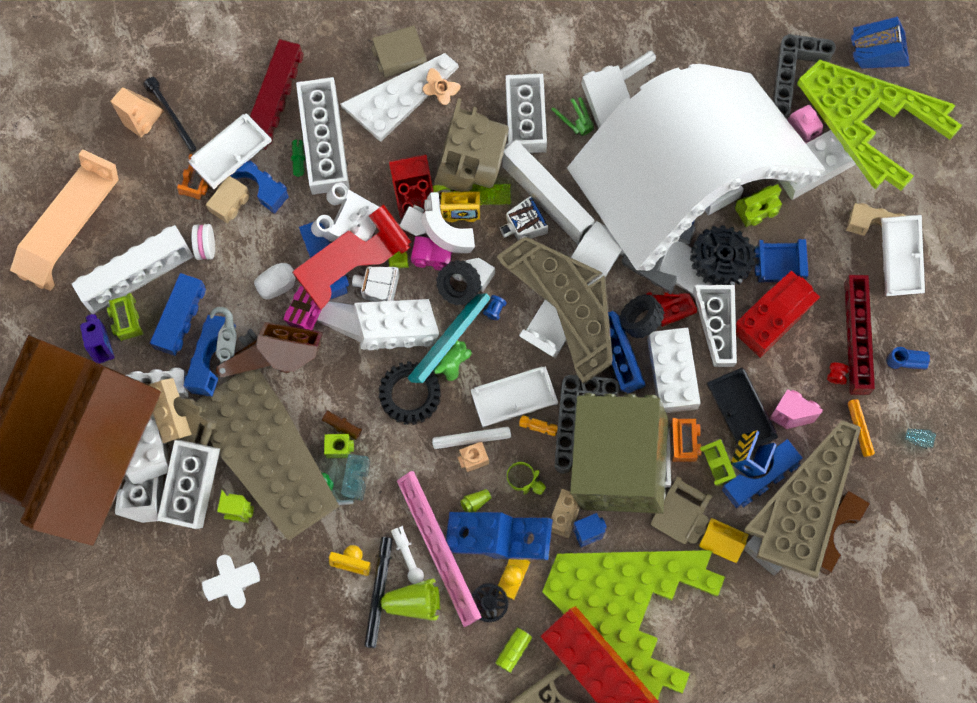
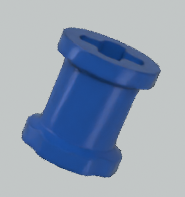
(495, 307)

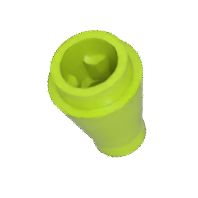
(475, 501)

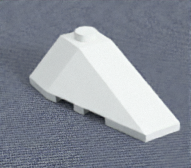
(340, 318)
(140, 500)

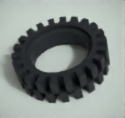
(398, 413)

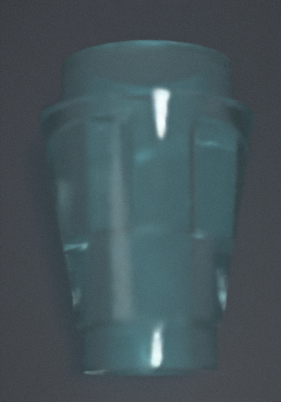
(921, 437)

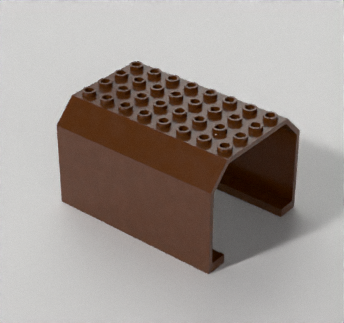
(68, 438)

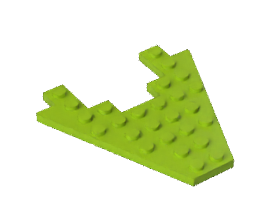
(614, 596)

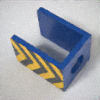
(743, 452)

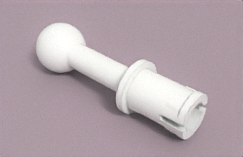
(415, 574)

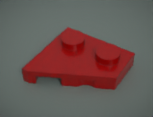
(675, 306)

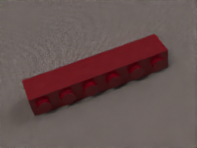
(276, 86)

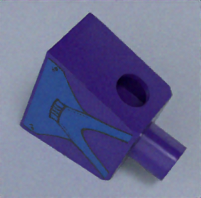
(96, 339)

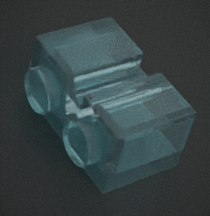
(356, 469)

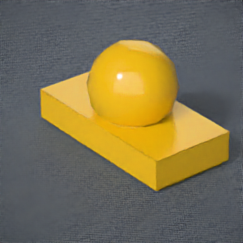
(350, 561)
(513, 577)

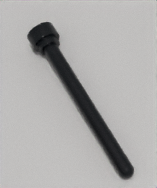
(152, 86)

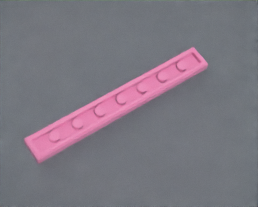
(439, 549)

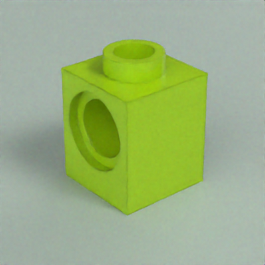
(330, 442)

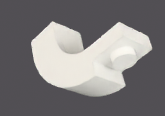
(441, 233)

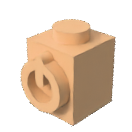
(473, 457)

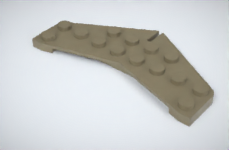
(579, 306)

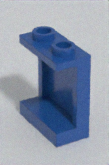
(778, 259)

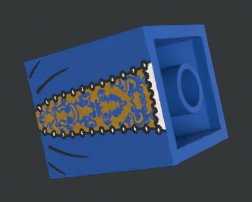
(880, 44)

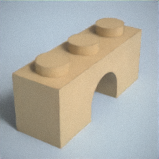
(863, 216)
(169, 423)

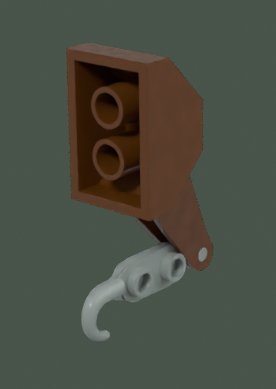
(276, 346)

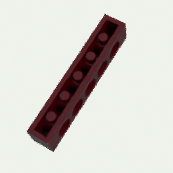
(859, 335)

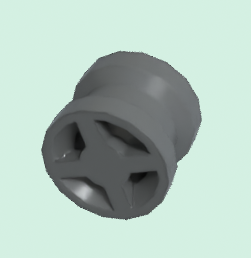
(248, 338)

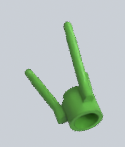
(583, 124)

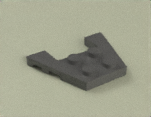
(658, 278)

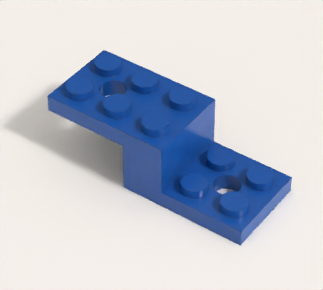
(499, 535)

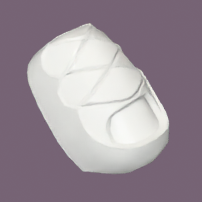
(275, 281)

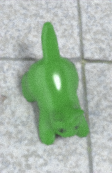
(450, 363)

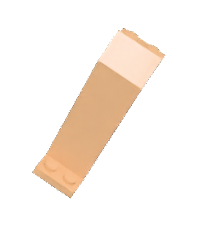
(63, 220)

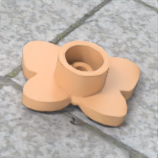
(440, 87)

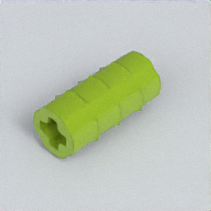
(513, 650)

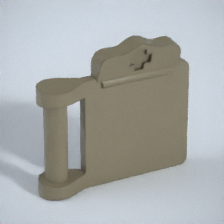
(192, 411)
(682, 518)

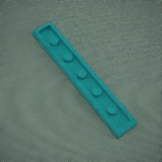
(448, 338)

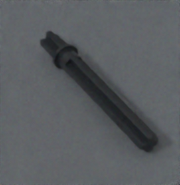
(378, 592)

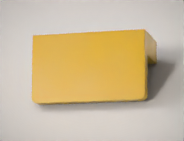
(724, 540)

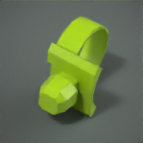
(537, 486)

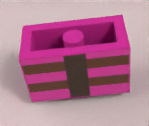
(302, 311)

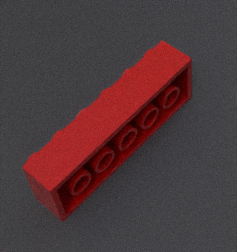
(594, 661)

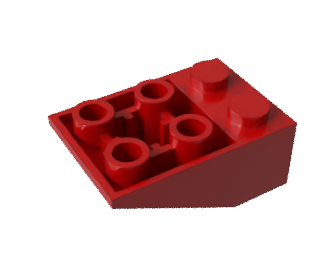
(411, 182)

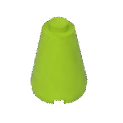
(414, 601)

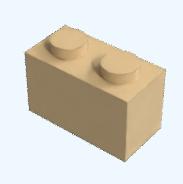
(228, 199)

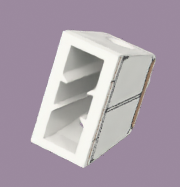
(378, 283)

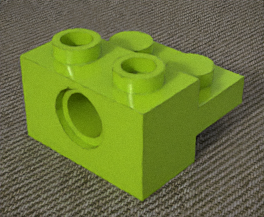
(766, 198)

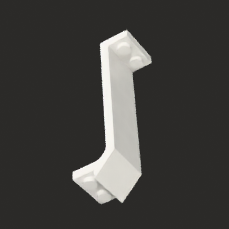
(596, 250)

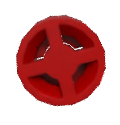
(838, 373)

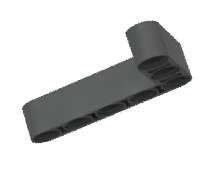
(790, 55)
(570, 414)

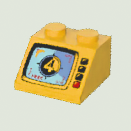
(460, 206)

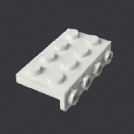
(396, 324)

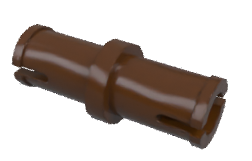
(341, 425)

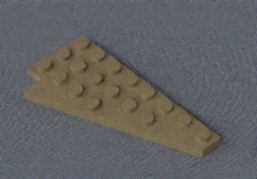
(802, 513)

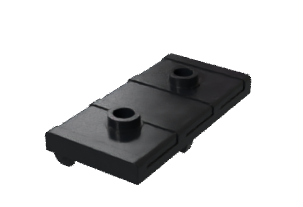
(742, 407)

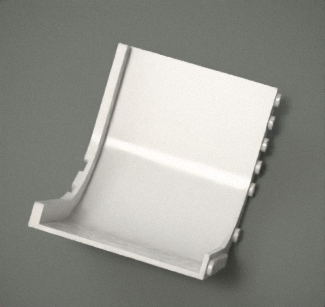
(681, 150)

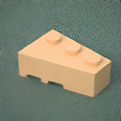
(136, 111)

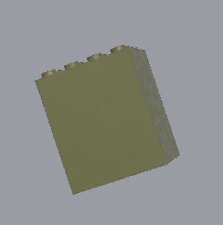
(620, 453)

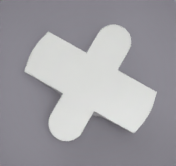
(231, 581)

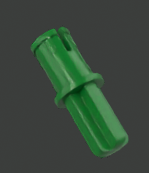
(298, 158)

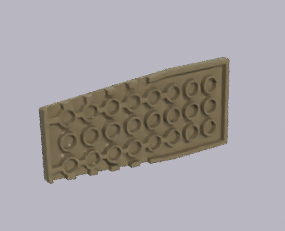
(267, 452)

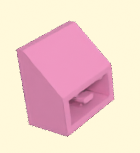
(795, 411)

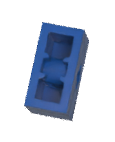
(589, 529)

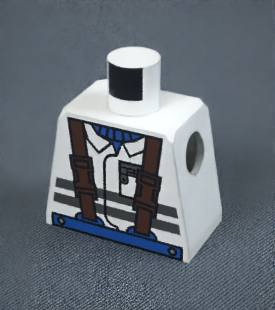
(525, 221)

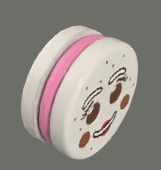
(203, 242)

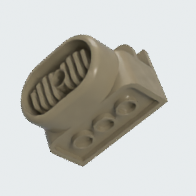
(471, 151)

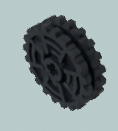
(722, 256)

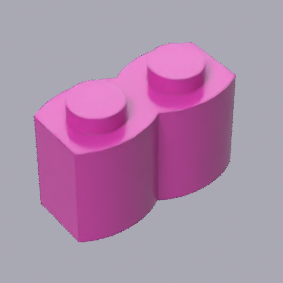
(428, 253)

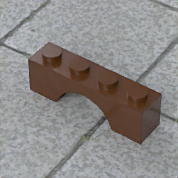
(850, 510)

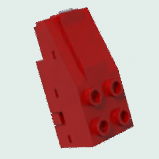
(775, 313)

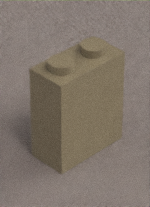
(398, 51)

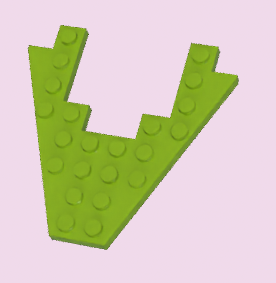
(849, 97)

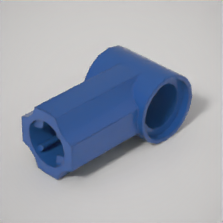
(909, 359)

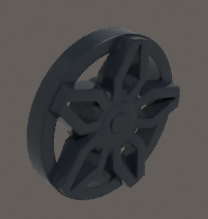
(490, 602)

